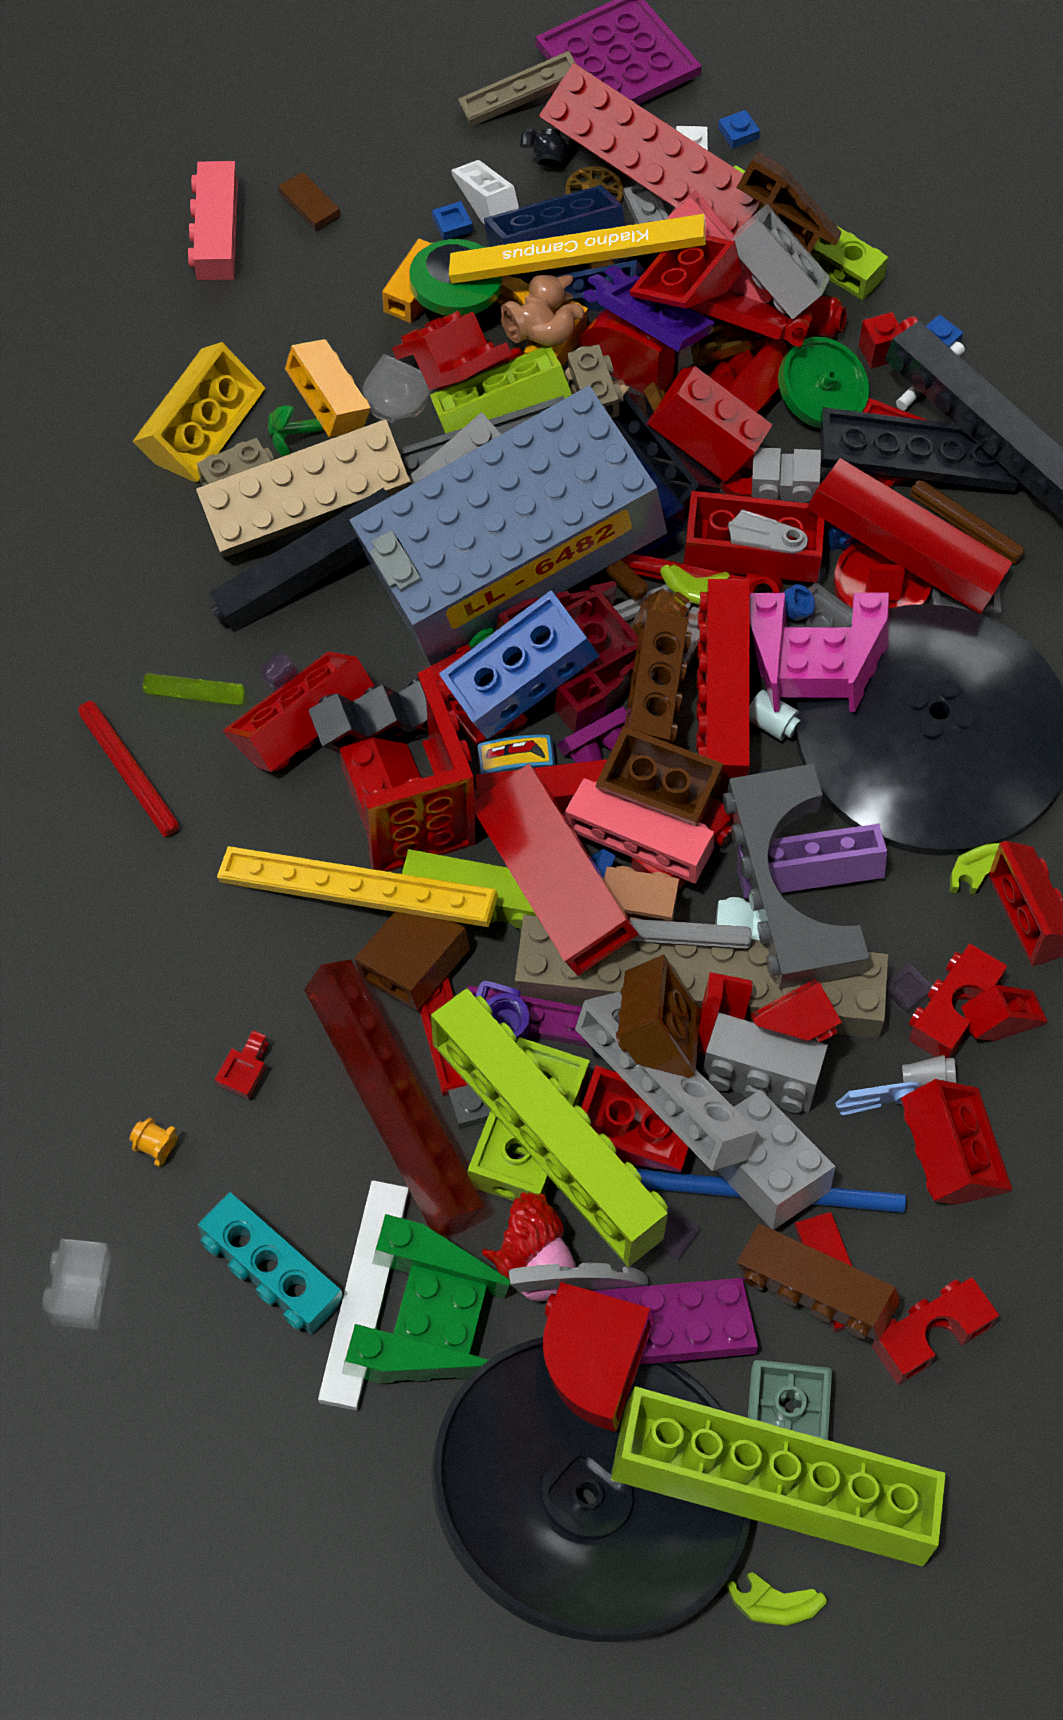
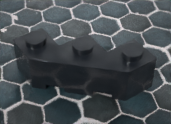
(376, 714)

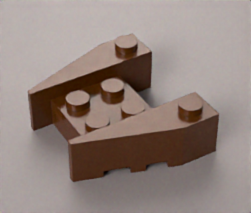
(777, 187)

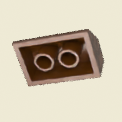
(661, 776)
(658, 1019)

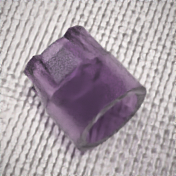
(278, 670)

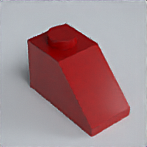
(1003, 1012)

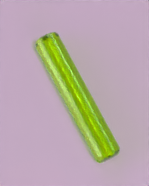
(193, 688)

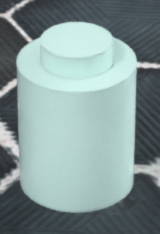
(775, 723)

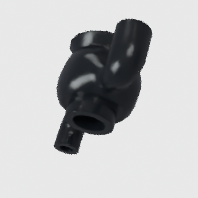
(548, 146)

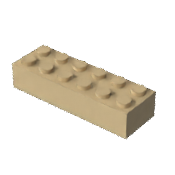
(302, 488)

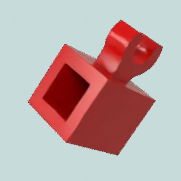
(878, 334)

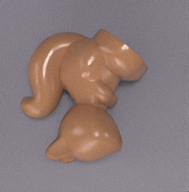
(535, 318)

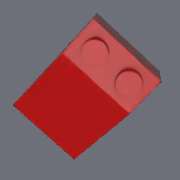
(690, 274)
(631, 1123)

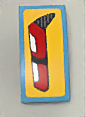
(515, 753)

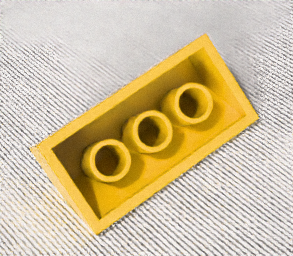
(199, 412)

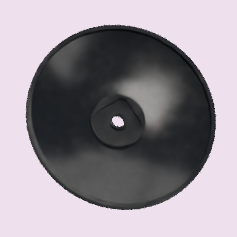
(951, 779)
(513, 1518)

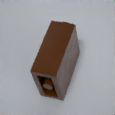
(412, 956)

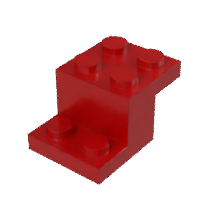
(450, 349)

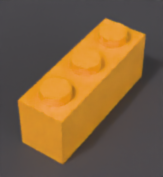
(327, 387)

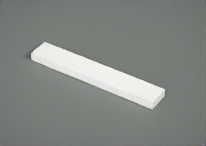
(362, 1294)

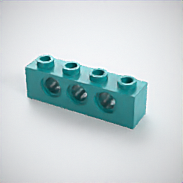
(233, 1219)

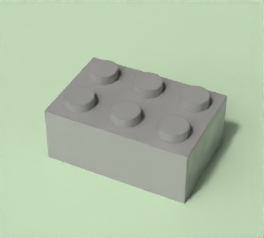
(779, 262)
(761, 1059)
(782, 1167)

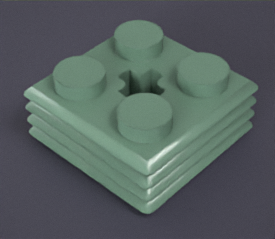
(804, 1384)

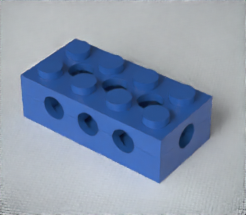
(519, 665)

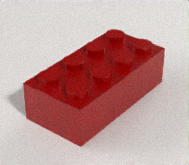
(710, 544)

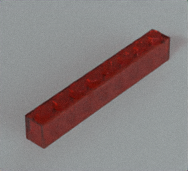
(393, 1098)

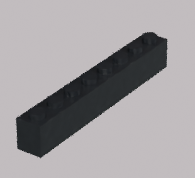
(980, 412)

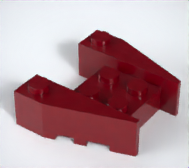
(607, 677)

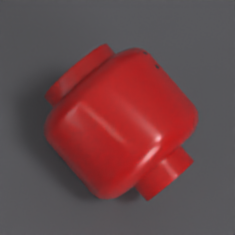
(828, 317)

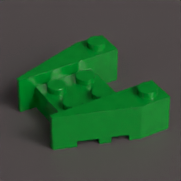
(435, 1313)

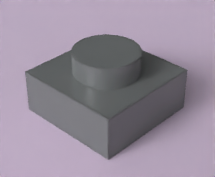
(467, 1107)

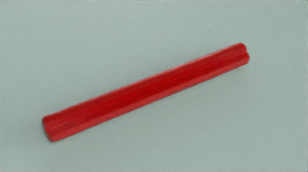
(128, 768)

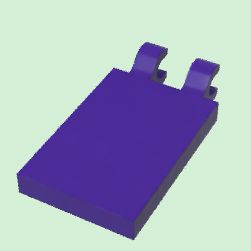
(667, 323)

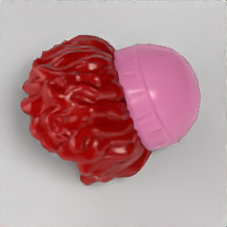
(532, 1240)

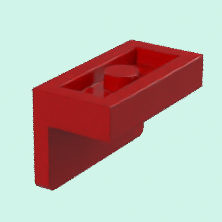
(725, 996)

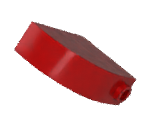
(633, 353)
(594, 1351)

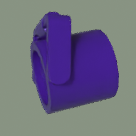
(507, 1007)

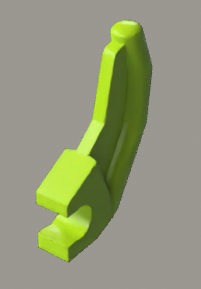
(685, 583)
(973, 867)
(774, 1607)

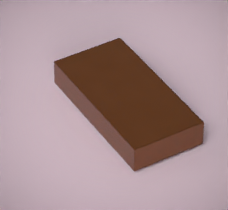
(309, 201)

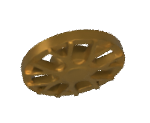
(587, 172)

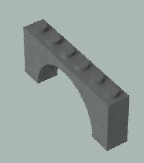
(796, 944)

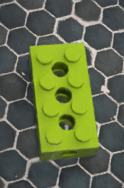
(491, 1166)

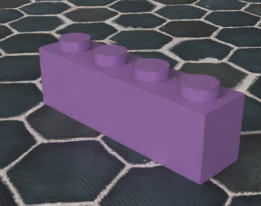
(824, 859)

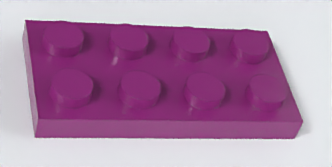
(694, 1319)

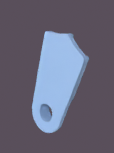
(873, 1097)

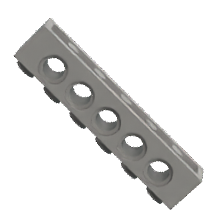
(685, 1104)

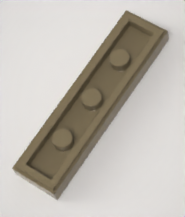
(515, 89)

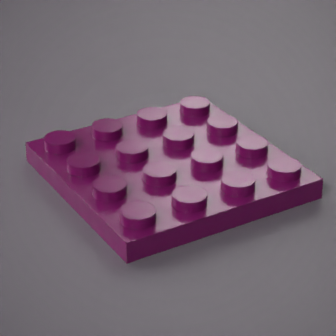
(624, 48)

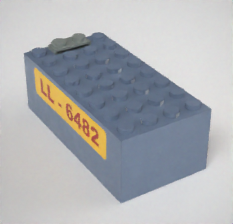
(510, 523)

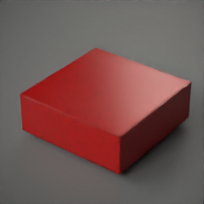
(885, 579)

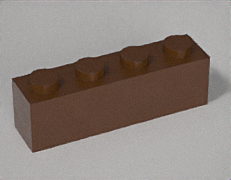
(818, 1282)

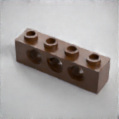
(657, 633)

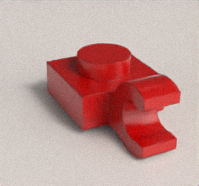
(243, 1069)

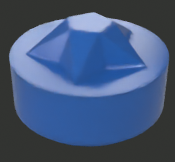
(799, 602)

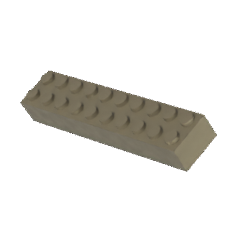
(546, 976)

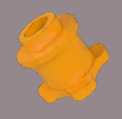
(153, 1140)

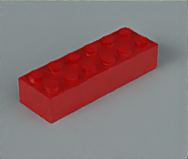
(724, 676)

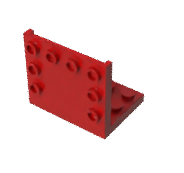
(431, 811)

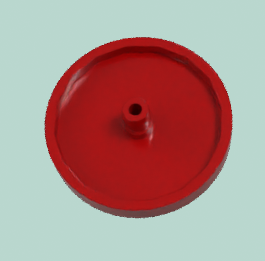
(852, 574)

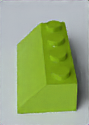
(502, 389)

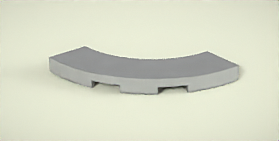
(588, 1275)

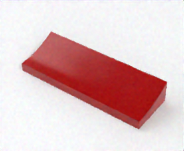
(909, 535)

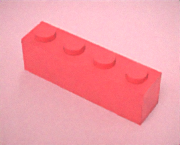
(214, 220)
(640, 831)

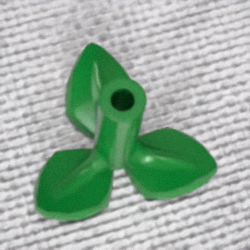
(280, 427)

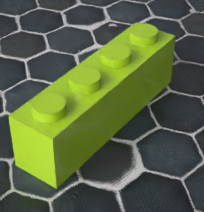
(511, 901)

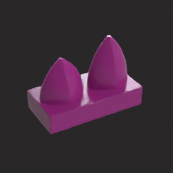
(583, 744)

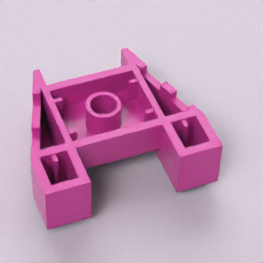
(818, 659)

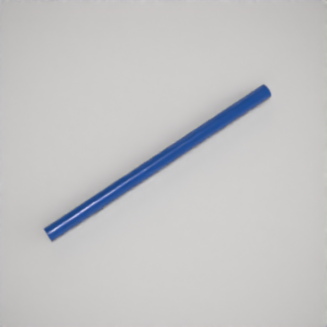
(720, 1187)

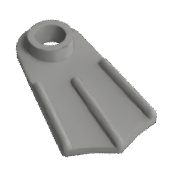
(765, 533)

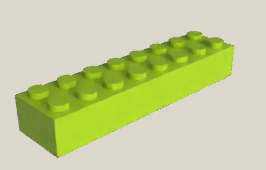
(549, 1127)
(779, 1476)

